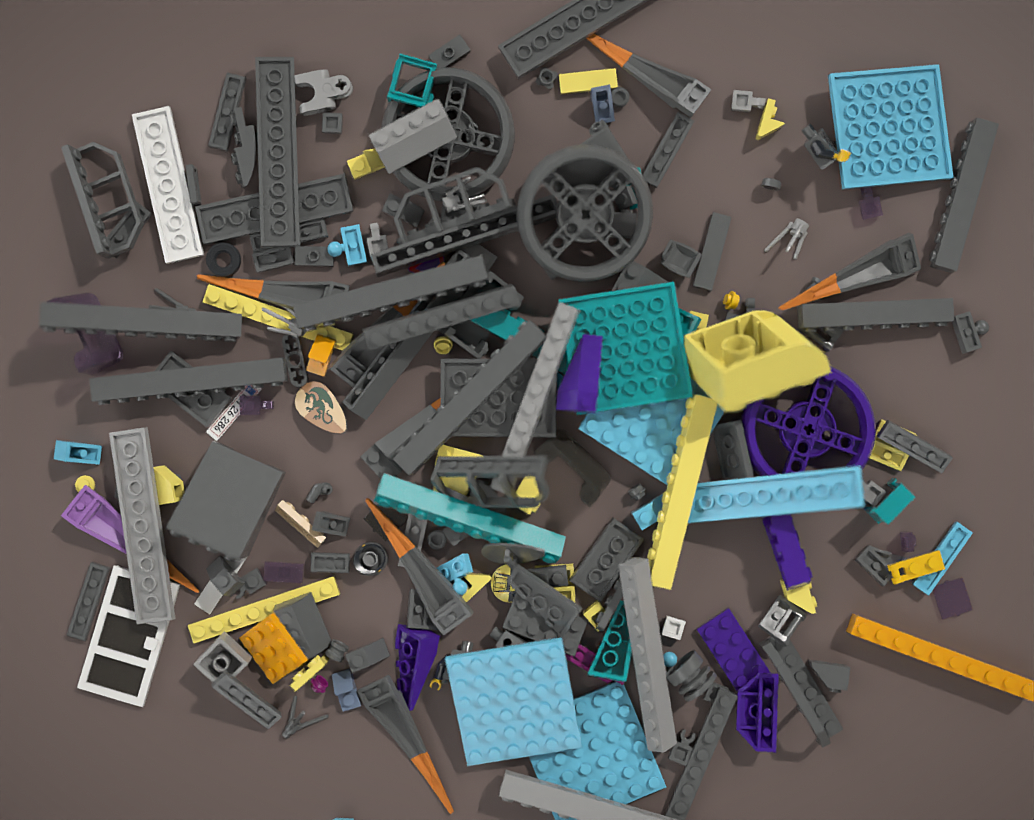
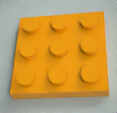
(273, 648)

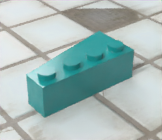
(615, 650)

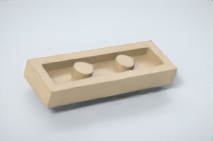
(300, 523)

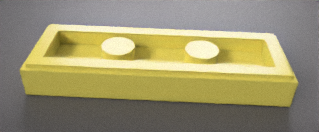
(584, 81)

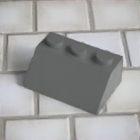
(304, 624)

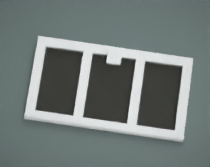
(121, 651)

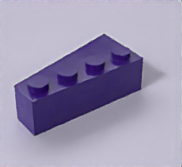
(787, 550)

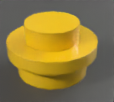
(731, 300)

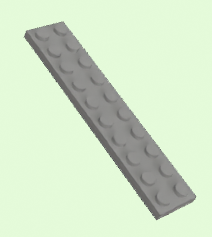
(142, 525)

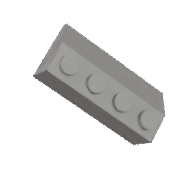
(413, 136)

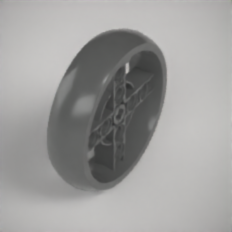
(500, 146)
(624, 173)

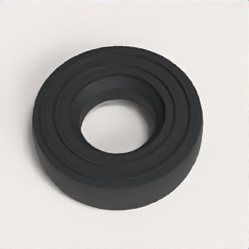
(220, 248)

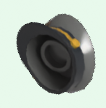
(370, 558)

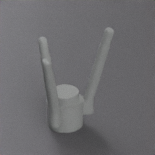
(453, 203)
(798, 230)
(295, 331)

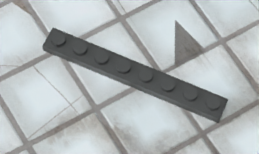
(701, 754)

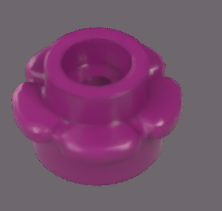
(319, 684)

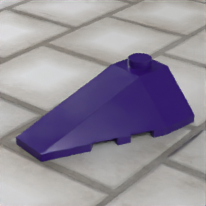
(581, 381)
(416, 655)

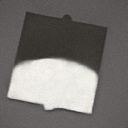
(396, 517)

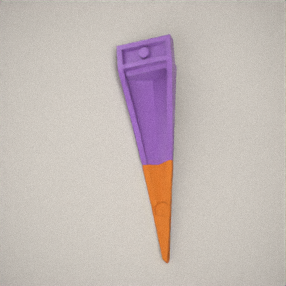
(100, 519)

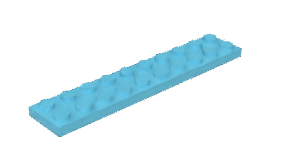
(778, 495)

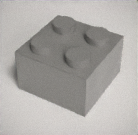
(222, 656)

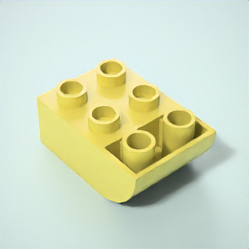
(751, 359)

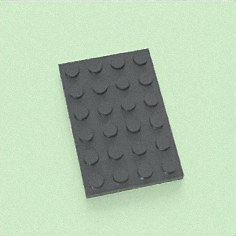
(500, 411)

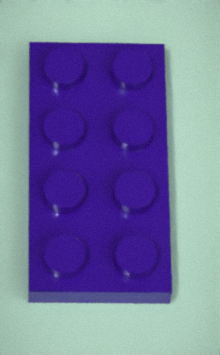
(732, 648)

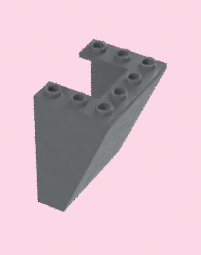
(226, 502)

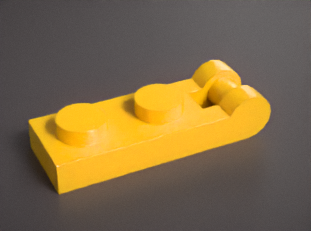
(916, 566)

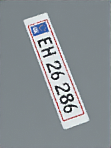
(230, 413)

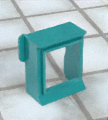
(406, 98)
(892, 504)

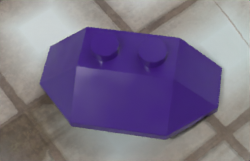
(758, 711)

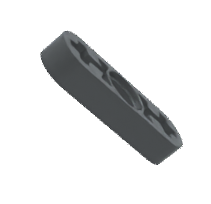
(292, 375)

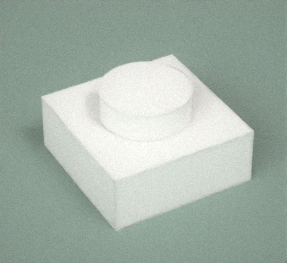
(673, 627)

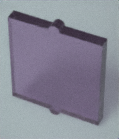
(952, 598)

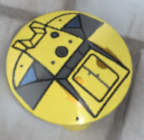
(500, 586)

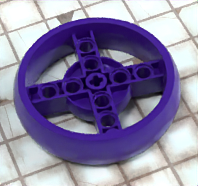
(859, 447)

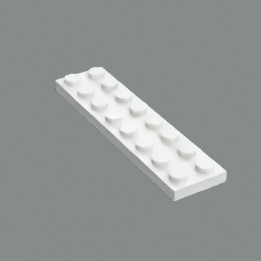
(167, 184)

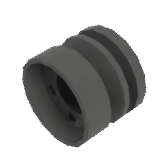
(693, 679)

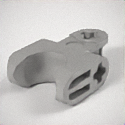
(326, 90)

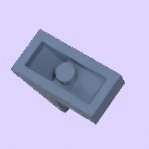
(602, 103)
(346, 690)

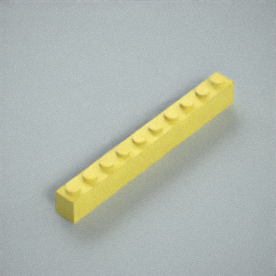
(681, 489)

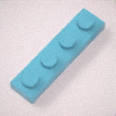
(949, 549)

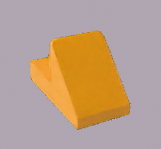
(320, 355)

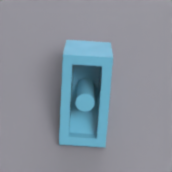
(77, 452)
(647, 514)

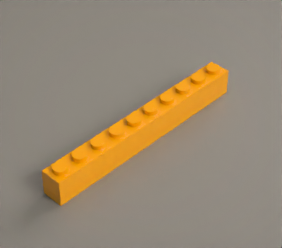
(941, 657)

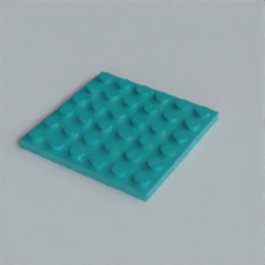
(640, 345)

